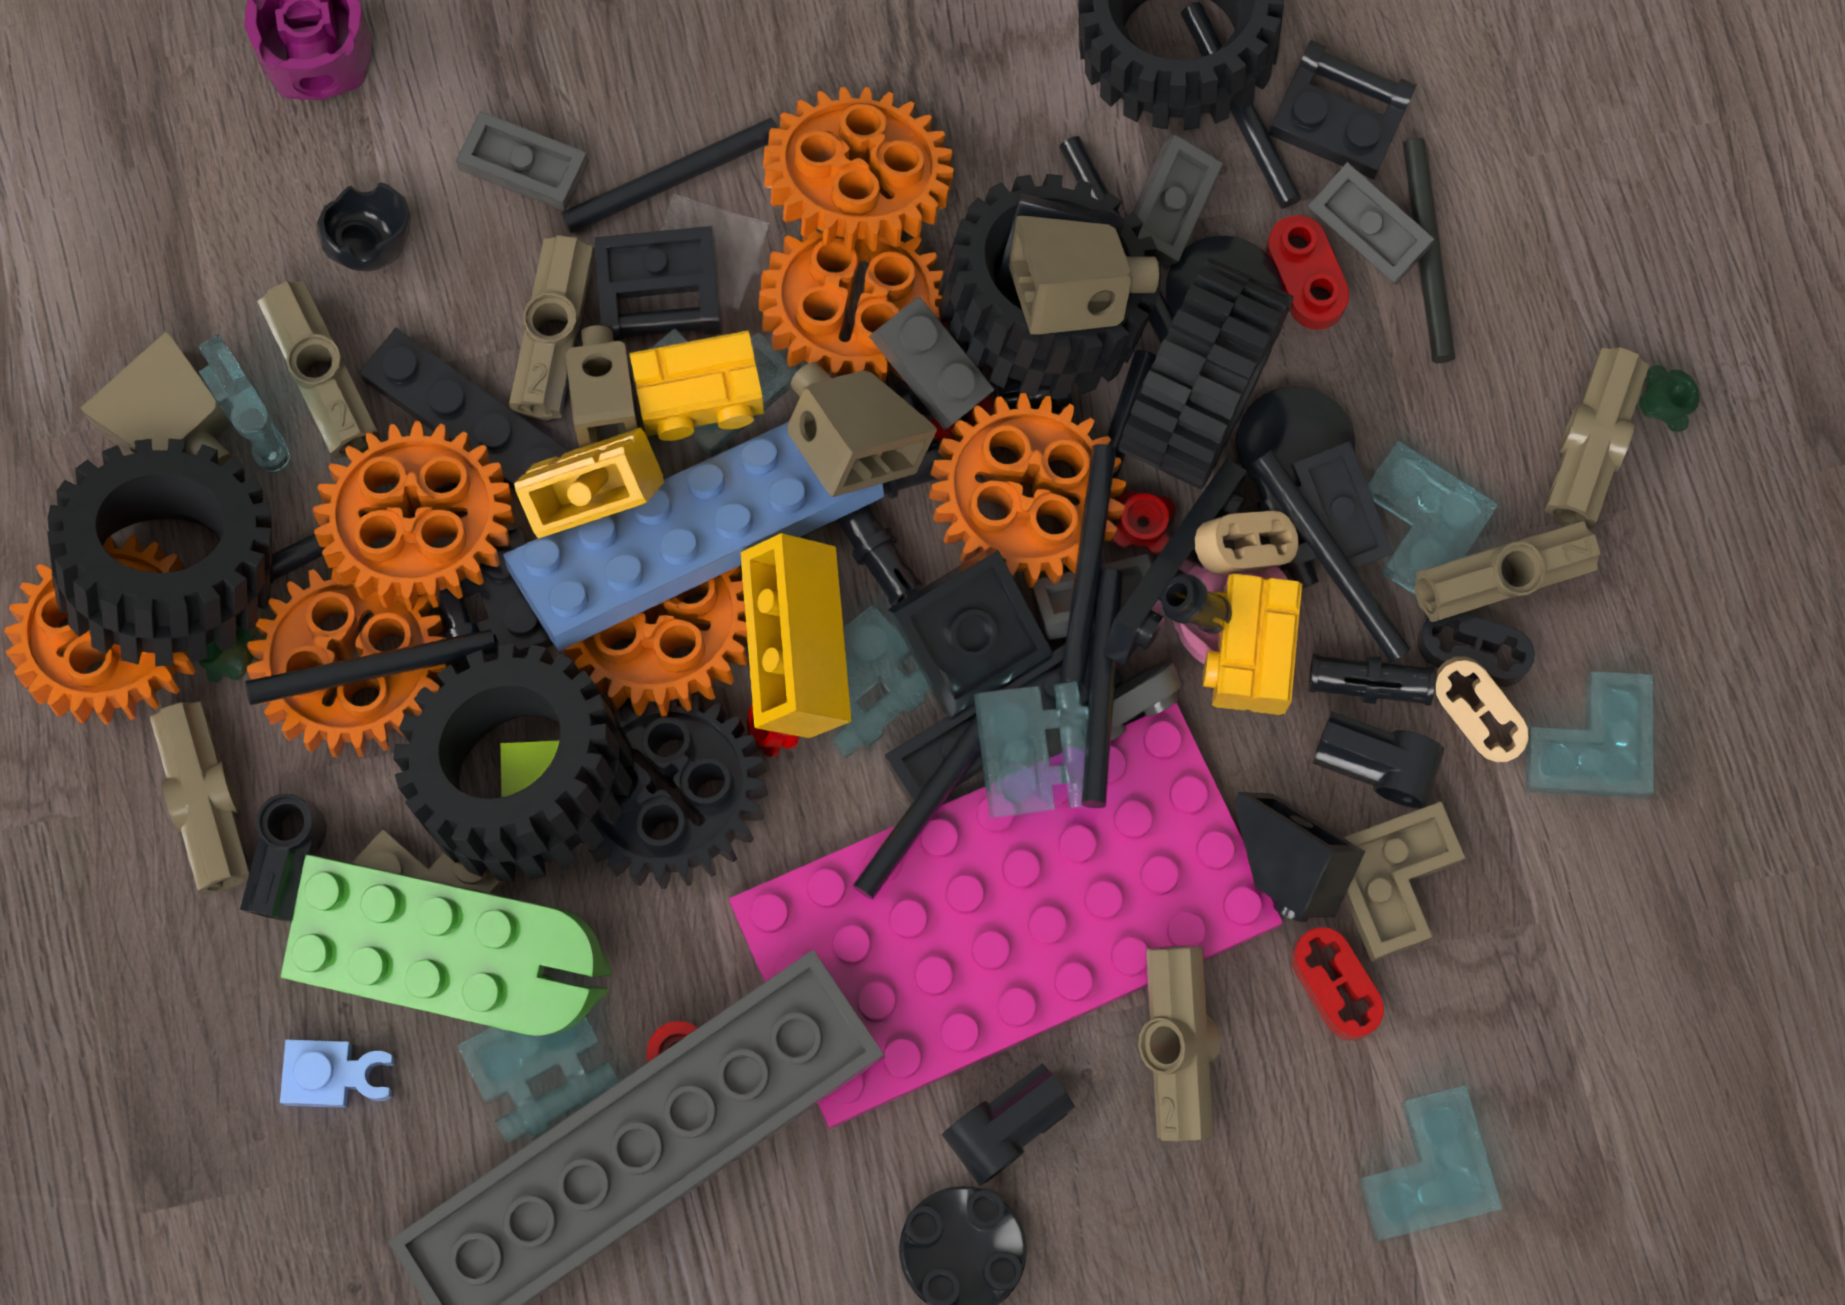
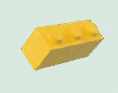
(795, 636)

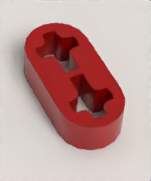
(1349, 975)

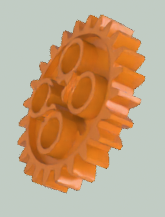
(857, 169)
(802, 289)
(1036, 439)
(409, 562)
(299, 643)
(644, 668)
(63, 679)

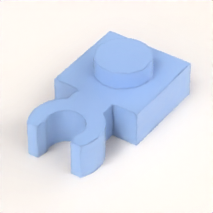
(324, 1073)

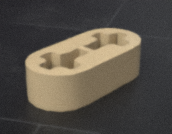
(1245, 532)
(1469, 718)

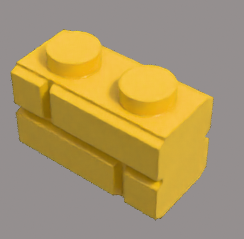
(697, 385)
(589, 483)
(1257, 646)

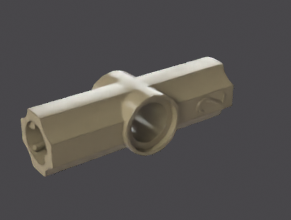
(557, 295)
(304, 341)
(1597, 437)
(1478, 578)
(201, 797)
(1177, 1013)

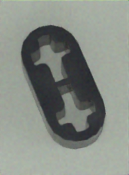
(1480, 635)

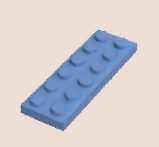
(677, 539)

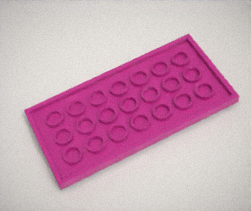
(1015, 916)

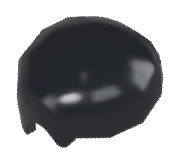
(365, 227)

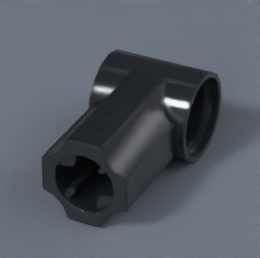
(1395, 763)
(279, 862)
(997, 1131)

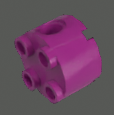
(310, 45)

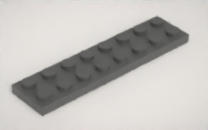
(641, 1144)

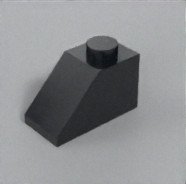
(1295, 857)

